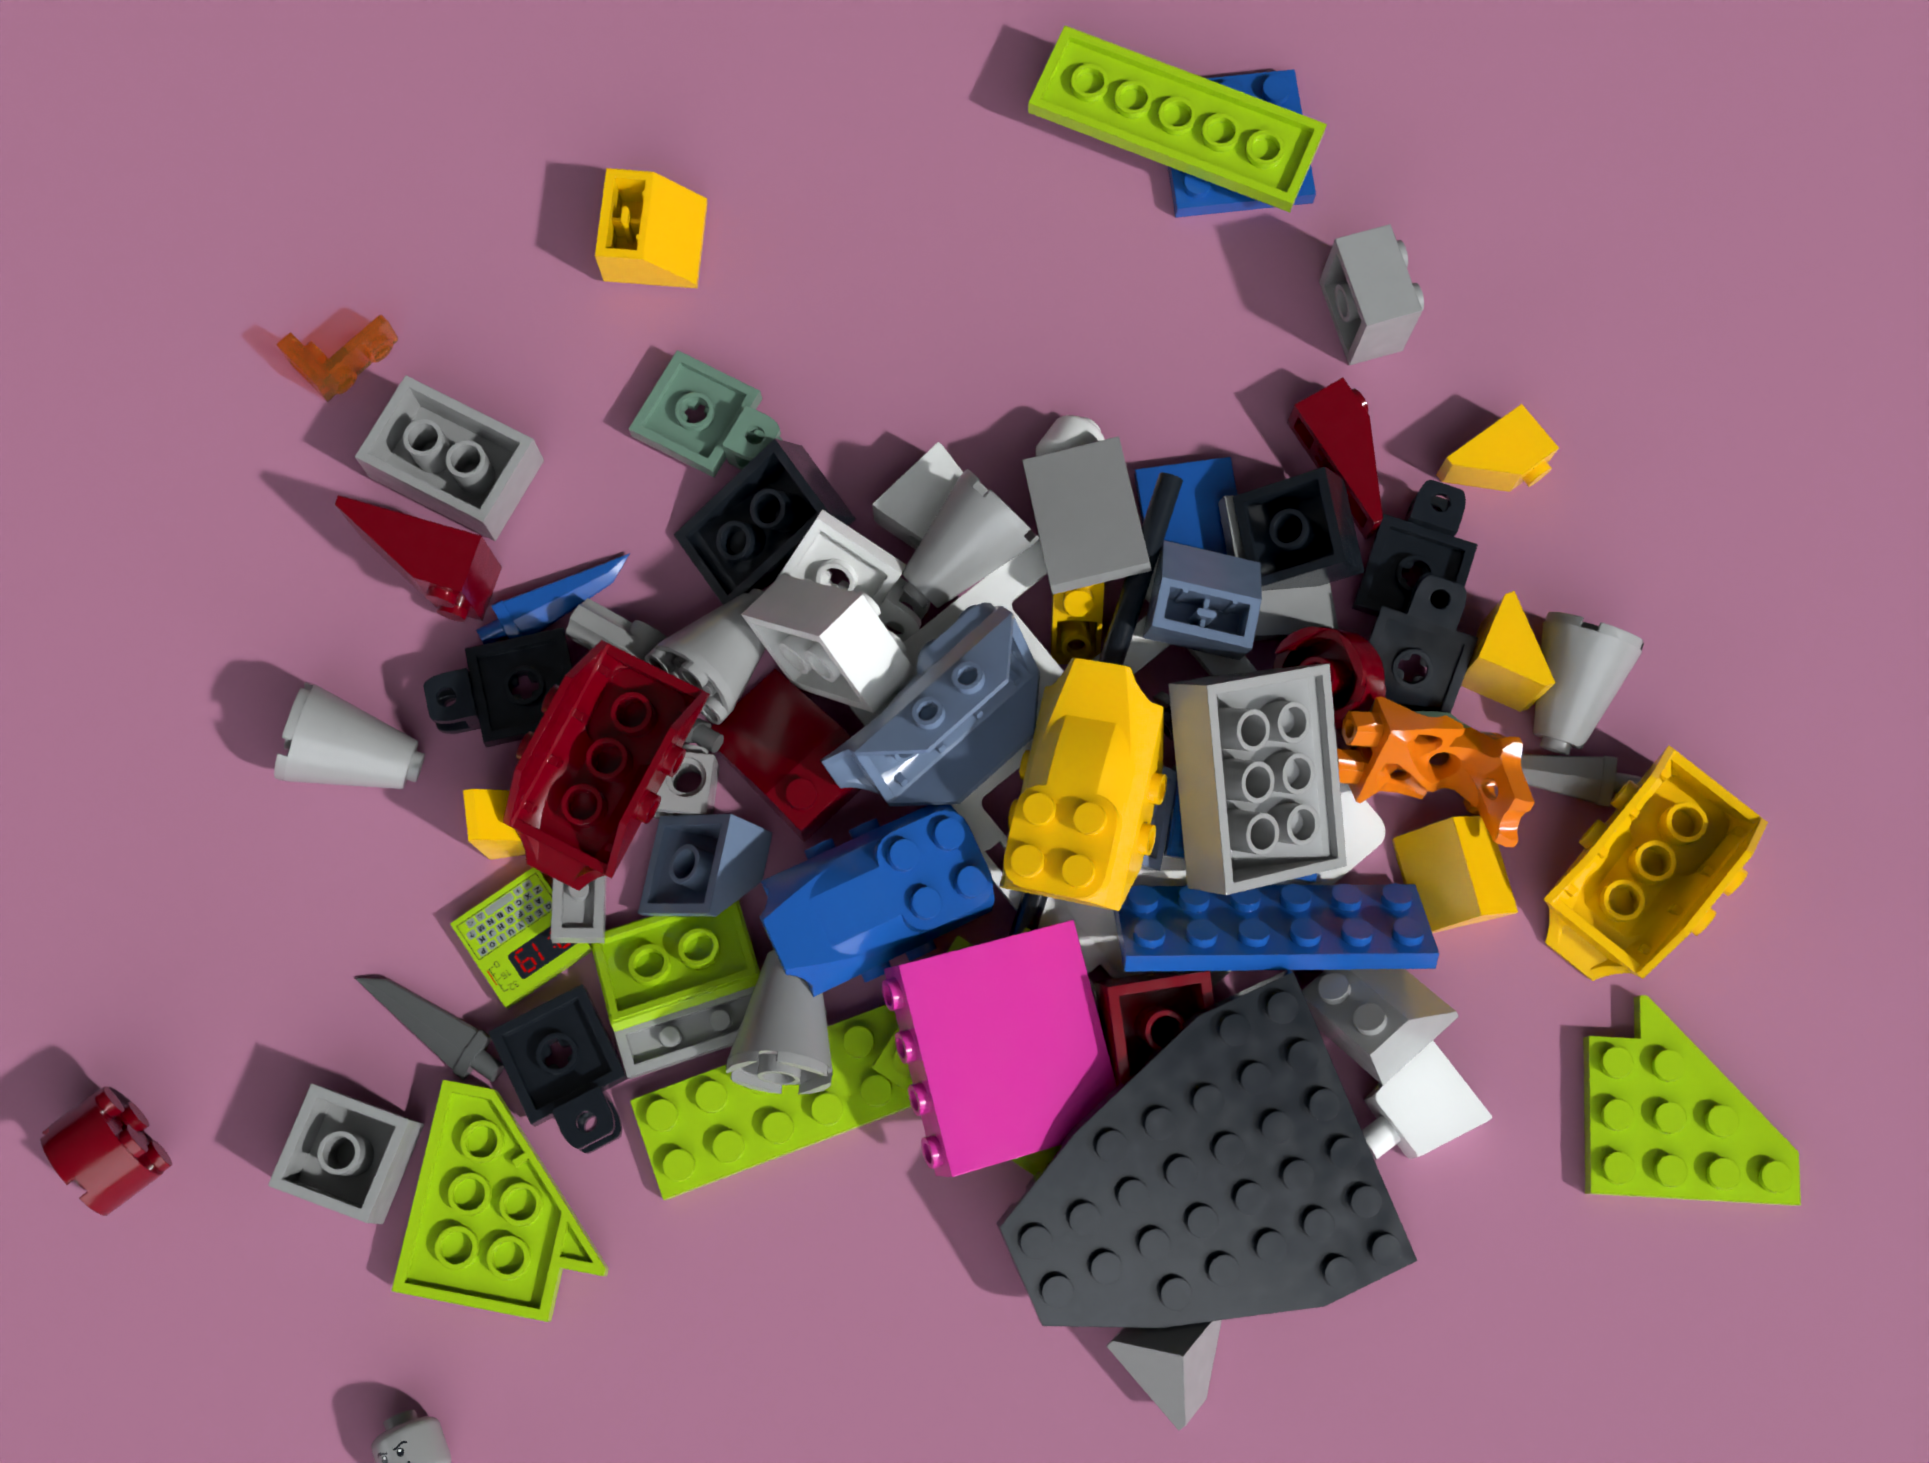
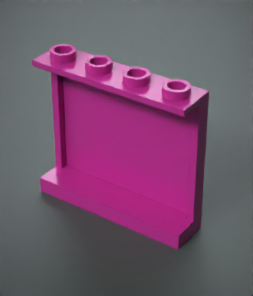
(999, 1046)

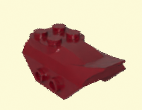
(598, 763)

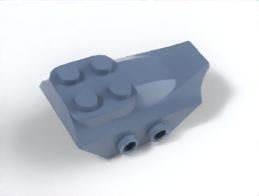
(953, 720)

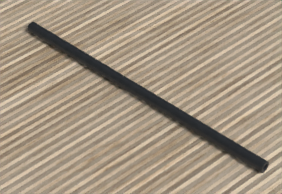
(1120, 634)

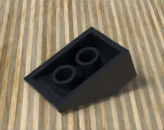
(759, 520)

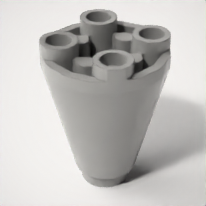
(714, 655)

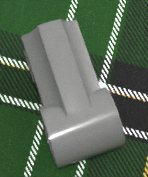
(595, 623)

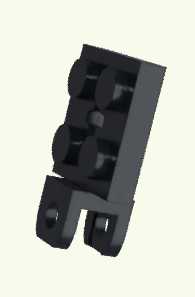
(1419, 540)
(1432, 635)
(485, 691)
(570, 1092)

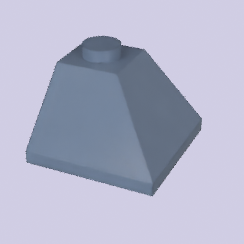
(703, 864)

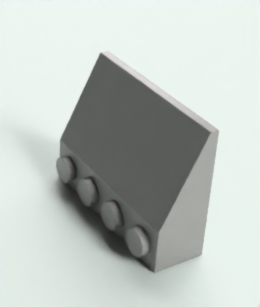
(1257, 777)

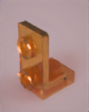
(341, 370)

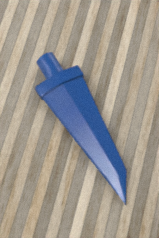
(546, 604)

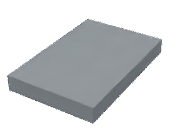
(1086, 515)
(1282, 609)

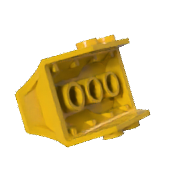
(1087, 789)
(1651, 870)

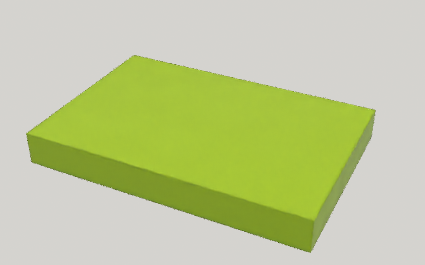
(673, 964)

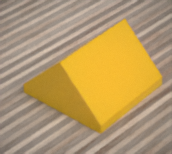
(1508, 658)
(1456, 872)

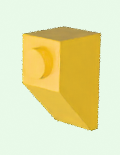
(1502, 455)
(485, 824)

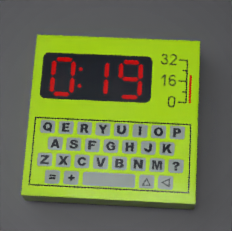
(513, 940)

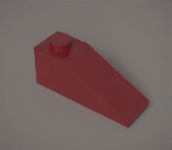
(1338, 435)

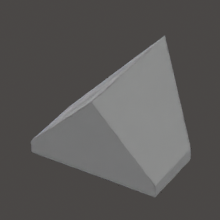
(1170, 1364)

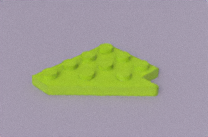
(1675, 1124)
(488, 1215)

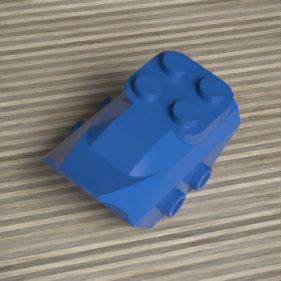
(876, 897)

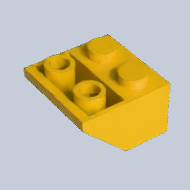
(649, 230)

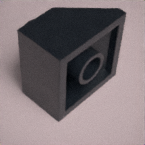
(1300, 531)

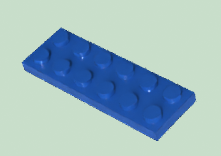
(1275, 928)

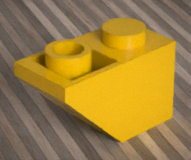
(1077, 623)

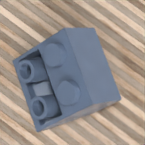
(1204, 601)

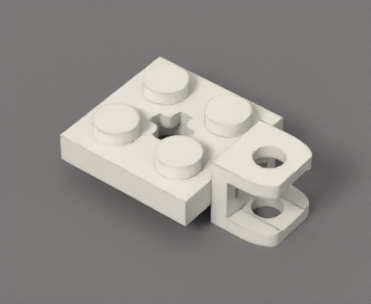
(866, 566)

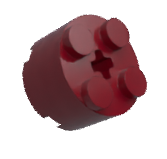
(1353, 662)
(104, 1151)

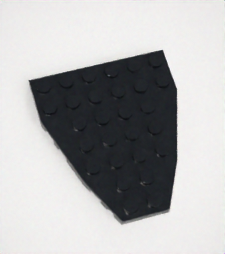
(1211, 1183)

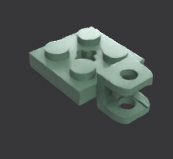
(731, 424)

